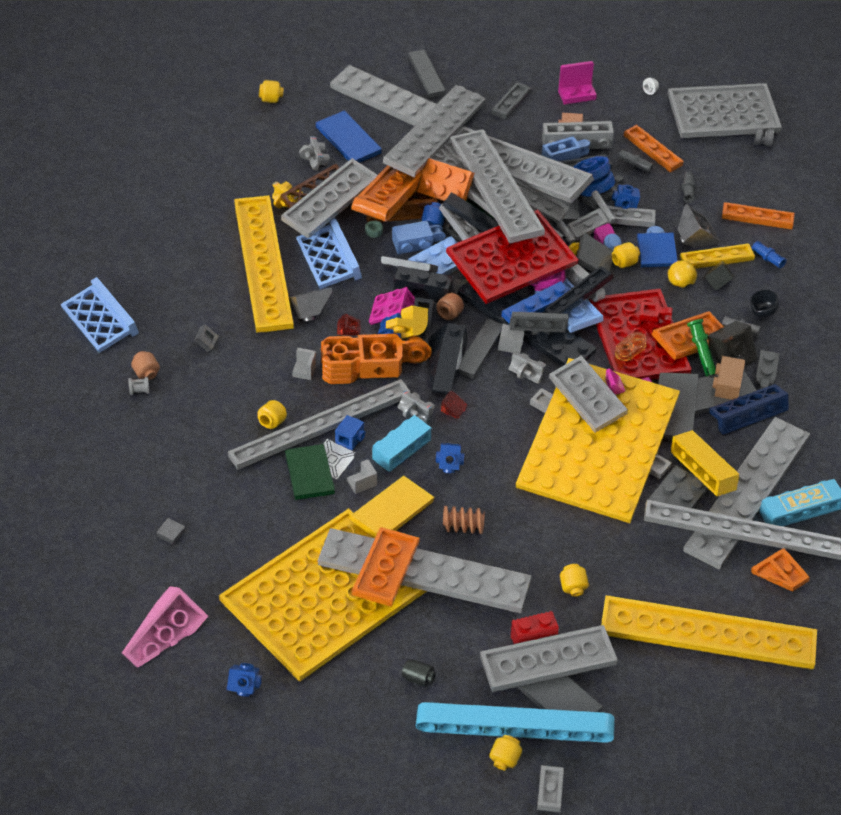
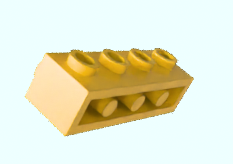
(704, 463)

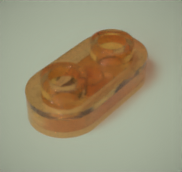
(630, 346)

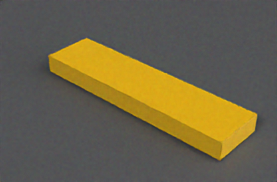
(714, 256)

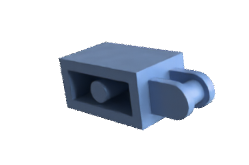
(566, 149)
(416, 236)

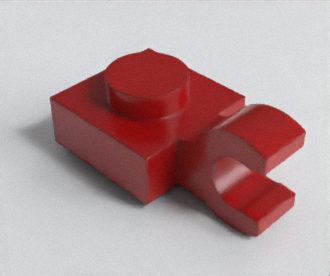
(652, 311)

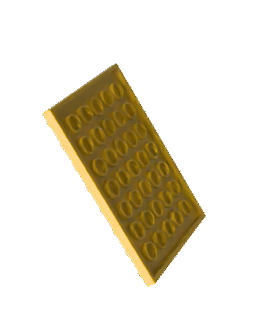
(602, 468)
(308, 609)

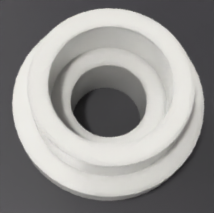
(650, 86)

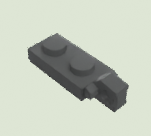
(606, 196)
(766, 368)

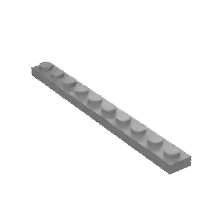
(316, 425)
(743, 529)

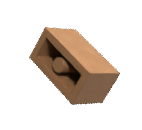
(729, 377)

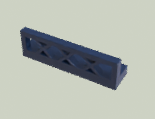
(752, 410)

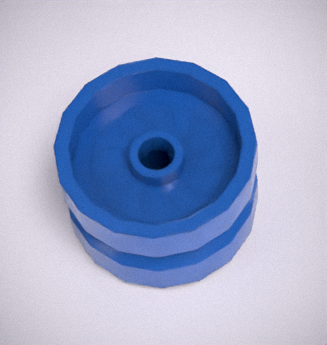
(600, 169)

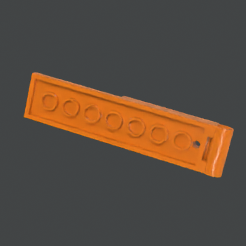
(386, 193)

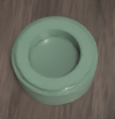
(373, 229)

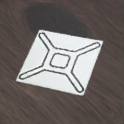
(338, 457)

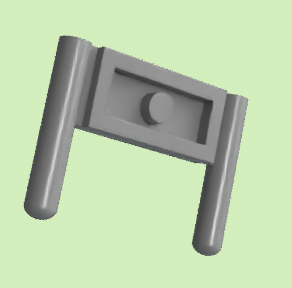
(589, 222)

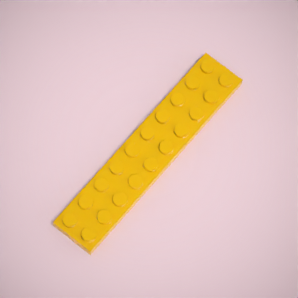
(263, 264)
(710, 632)

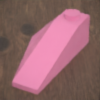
(167, 623)

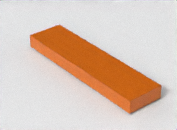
(653, 148)
(758, 215)

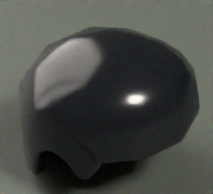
(764, 303)

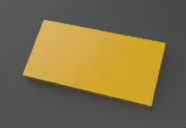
(392, 507)

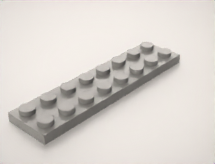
(381, 95)

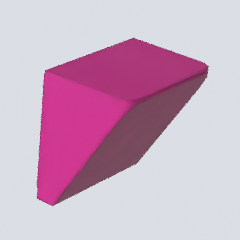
(602, 231)
(614, 382)

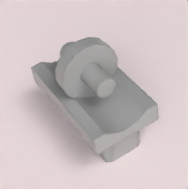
(315, 153)
(526, 367)
(412, 405)

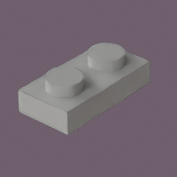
(550, 788)

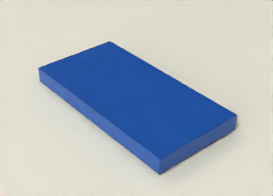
(348, 137)

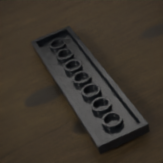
(555, 345)

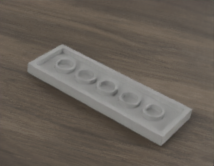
(328, 198)
(548, 658)

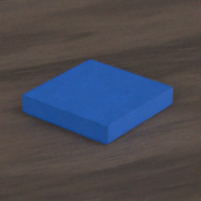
(657, 249)

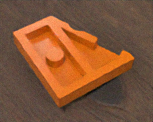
(781, 570)

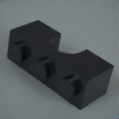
(434, 283)

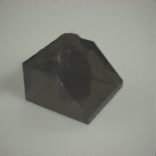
(734, 342)

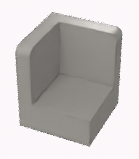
(510, 340)
(305, 364)
(365, 479)

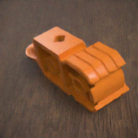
(370, 356)

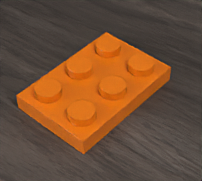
(442, 179)

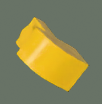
(412, 322)

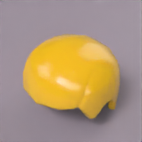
(682, 274)

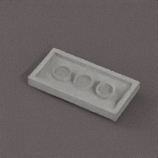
(588, 394)

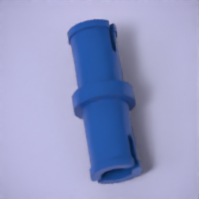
(769, 254)

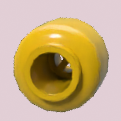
(270, 91)
(625, 255)
(272, 414)
(574, 580)
(505, 752)

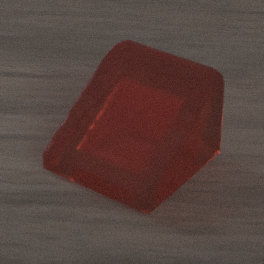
(348, 325)
(453, 405)

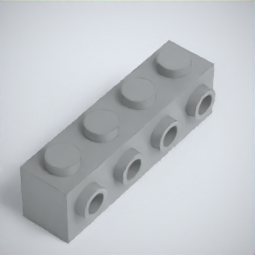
(598, 133)

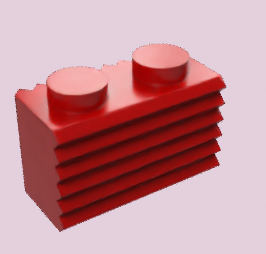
(534, 627)

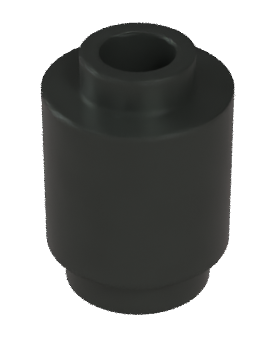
(419, 673)

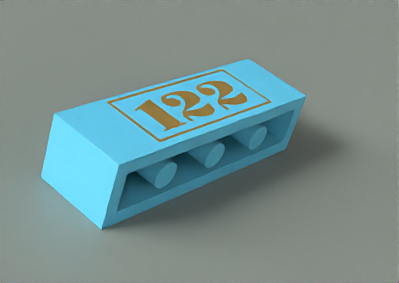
(801, 503)

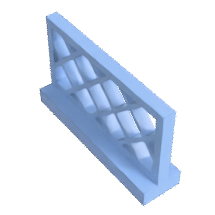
(344, 252)
(114, 310)

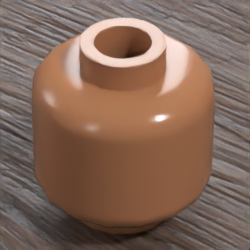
(450, 306)
(145, 365)

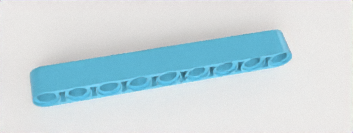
(515, 722)

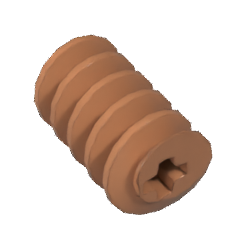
(463, 520)

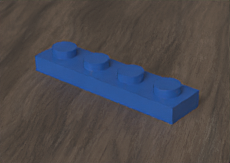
(538, 301)

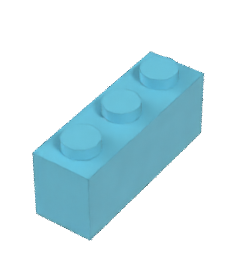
(401, 443)

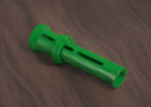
(700, 339)

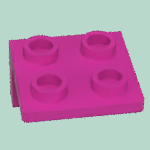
(576, 82)
(390, 304)

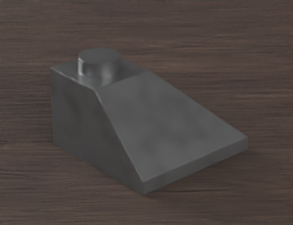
(696, 229)
(309, 304)

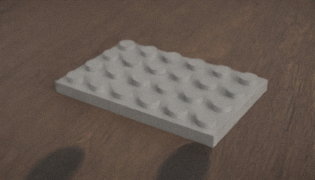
(723, 110)

